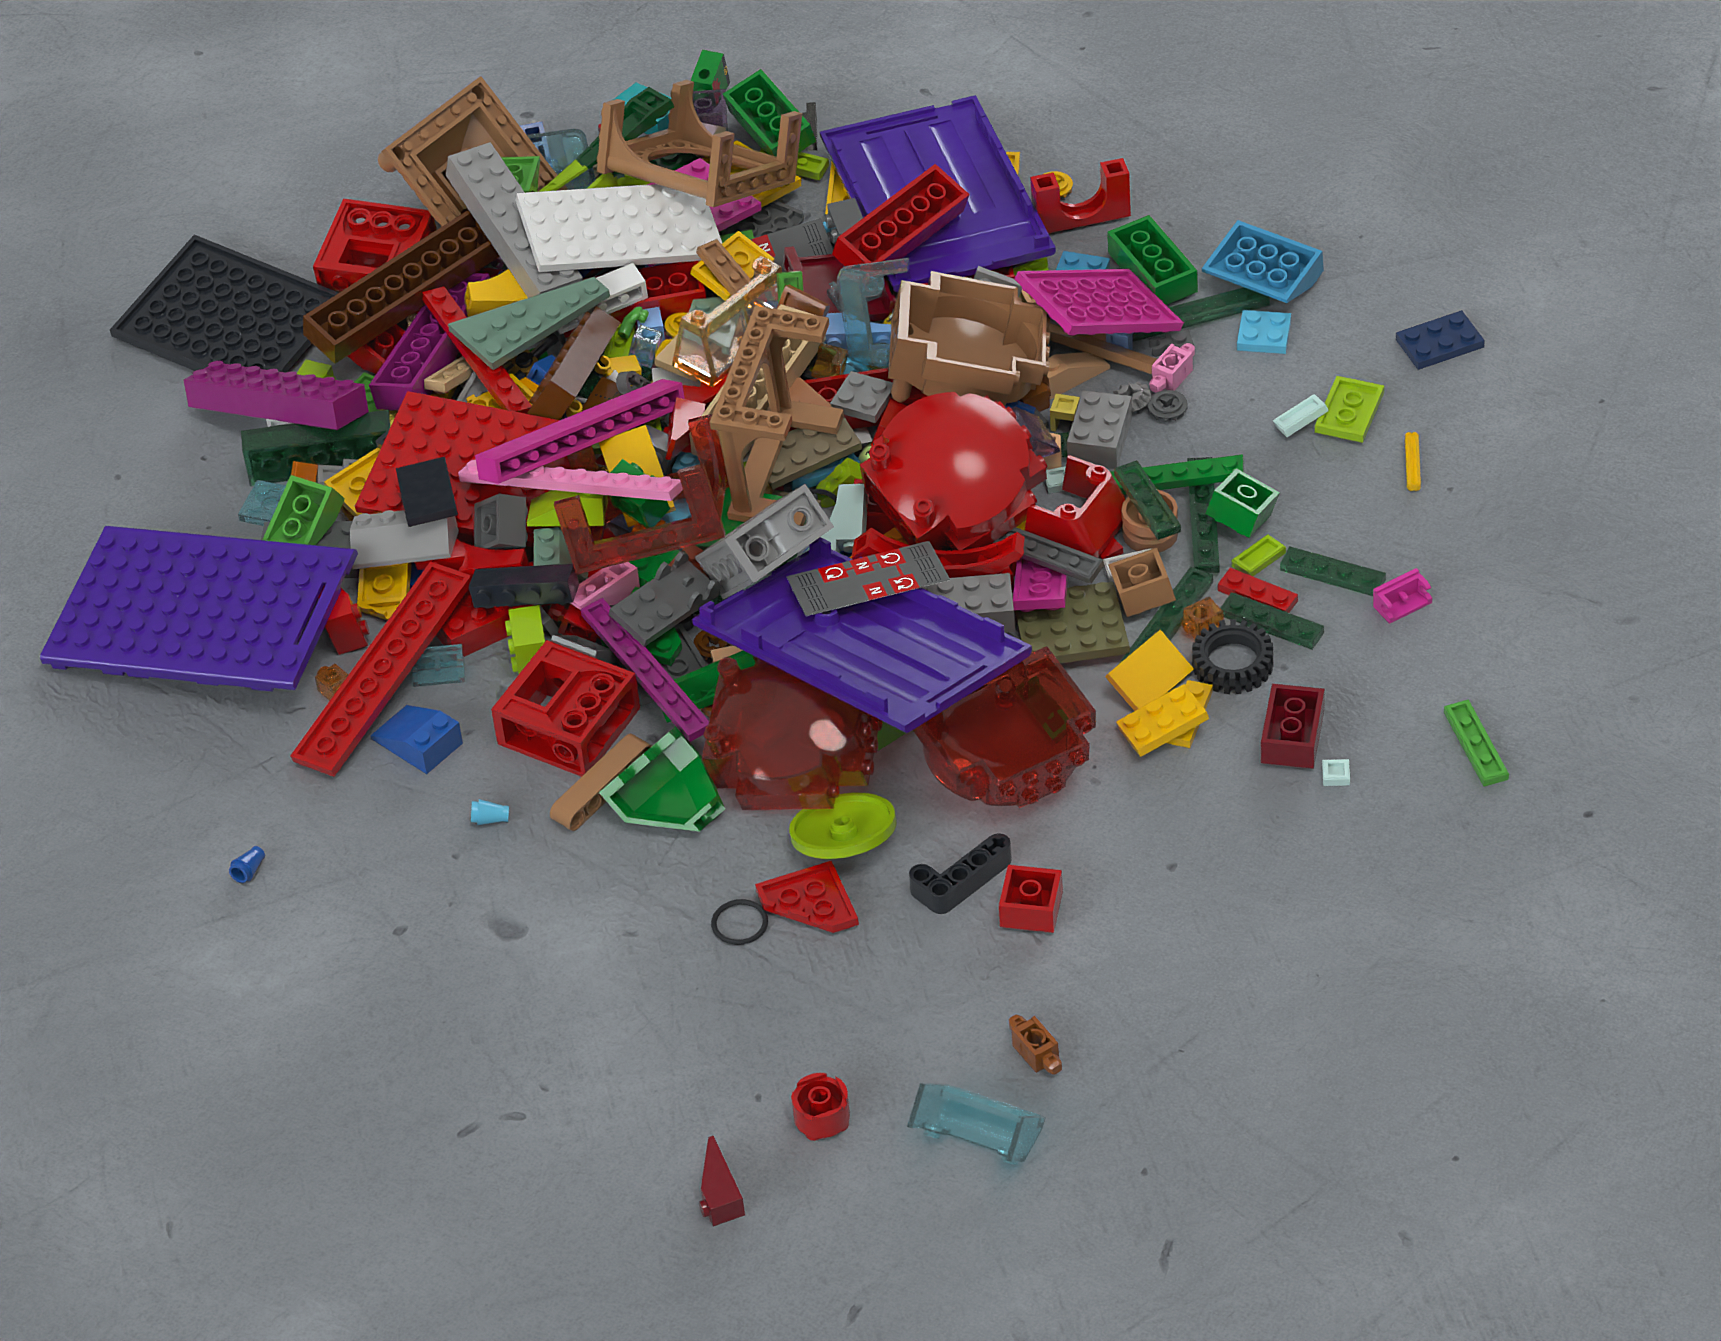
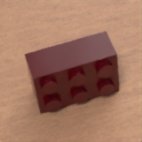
(1292, 726)

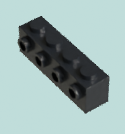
(523, 585)

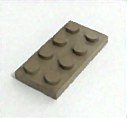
(810, 450)

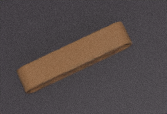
(584, 797)

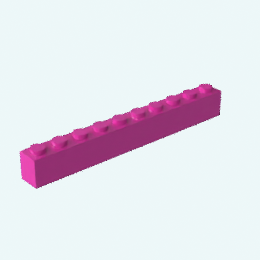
(578, 431)

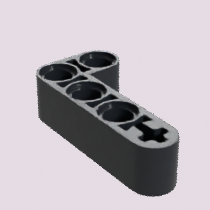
(963, 878)

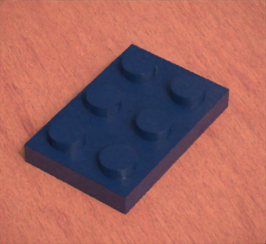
(1440, 340)

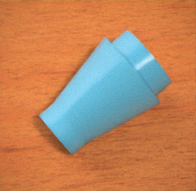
(487, 812)

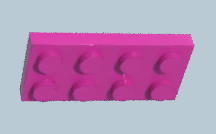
(1038, 587)

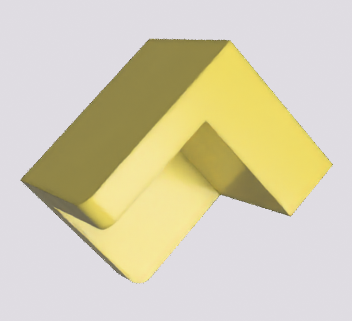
(1063, 408)

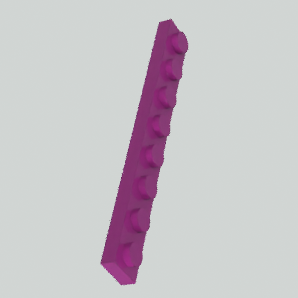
(647, 671)

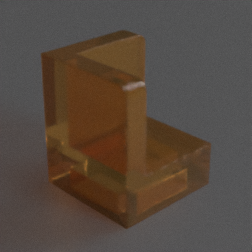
(830, 361)

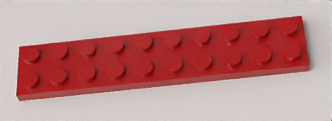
(381, 669)

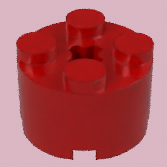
(820, 1106)

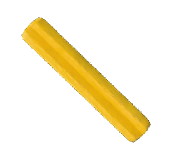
(1412, 461)

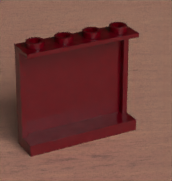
(824, 269)

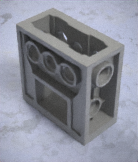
(764, 542)

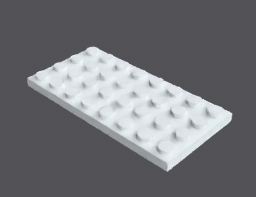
(614, 226)

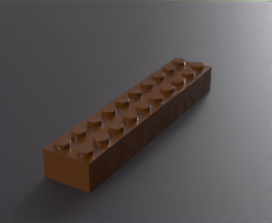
(397, 287)

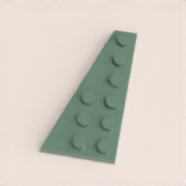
(515, 327)

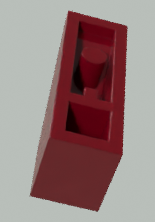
(719, 1191)

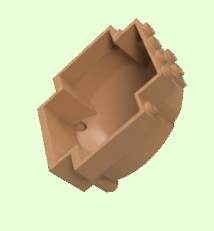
(966, 339)

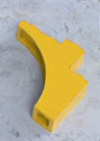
(492, 293)

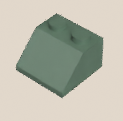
(552, 549)

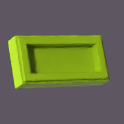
(1259, 556)

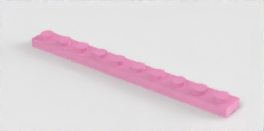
(586, 482)

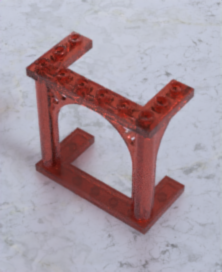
(702, 487)

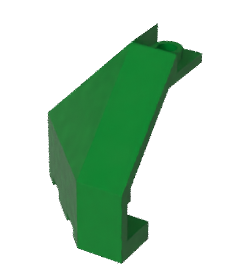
(666, 787)

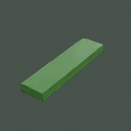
(1476, 743)

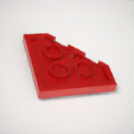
(810, 897)

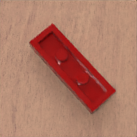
(1257, 590)

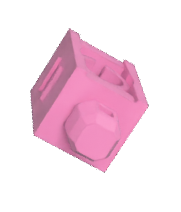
(1172, 367)

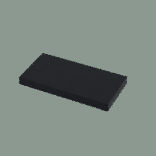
(426, 491)

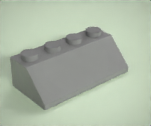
(388, 540)

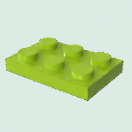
(1350, 409)

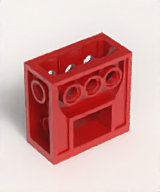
(359, 248)
(581, 703)

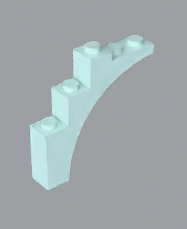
(848, 519)

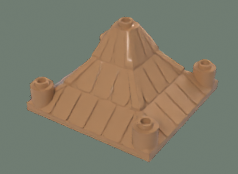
(461, 123)

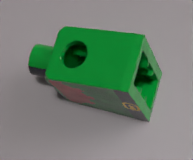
(710, 72)

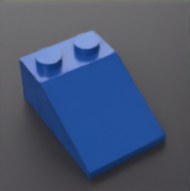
(420, 736)

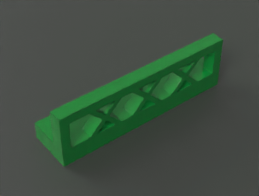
(703, 682)

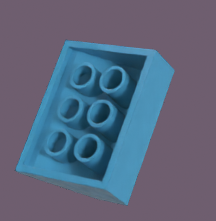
(1265, 262)

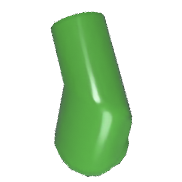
(630, 320)

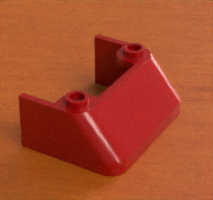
(1083, 528)

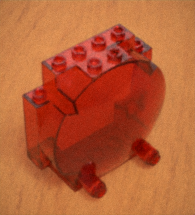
(1011, 735)
(785, 740)

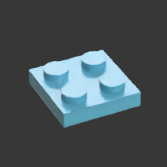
(1264, 331)

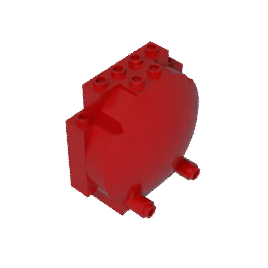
(954, 471)

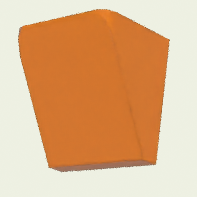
(305, 471)

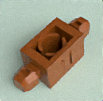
(1026, 1040)

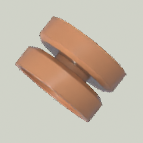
(1137, 532)

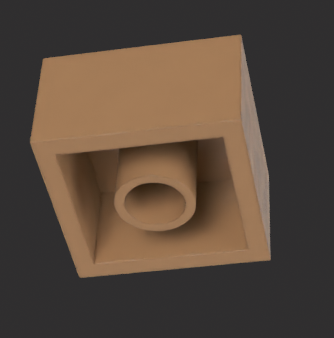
(1141, 582)

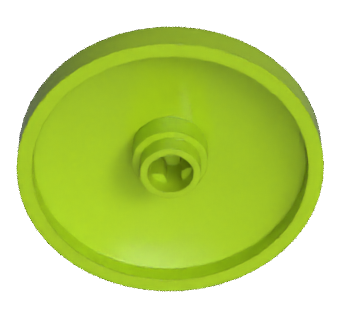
(849, 829)

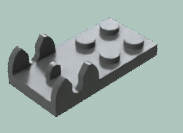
(665, 600)

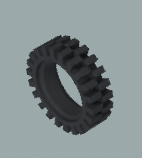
(1232, 634)

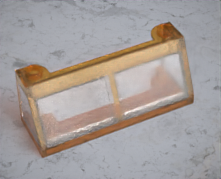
(710, 341)

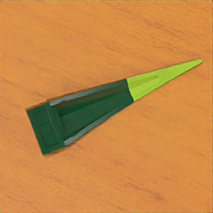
(639, 116)

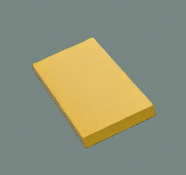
(637, 448)

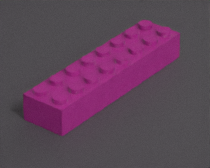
(418, 354)
(276, 395)

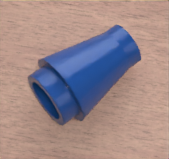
(245, 866)

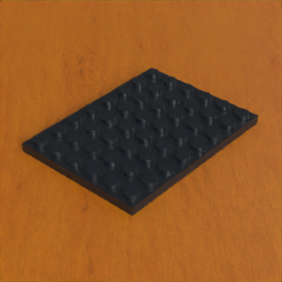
(222, 309)

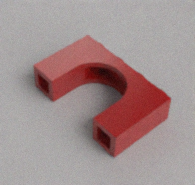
(1108, 203)

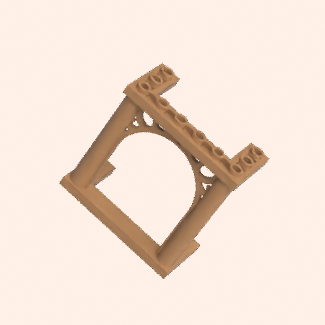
(689, 135)
(740, 425)

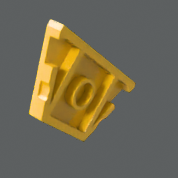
(383, 588)

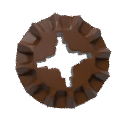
(702, 643)

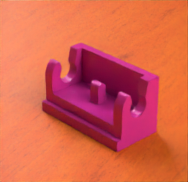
(1402, 596)

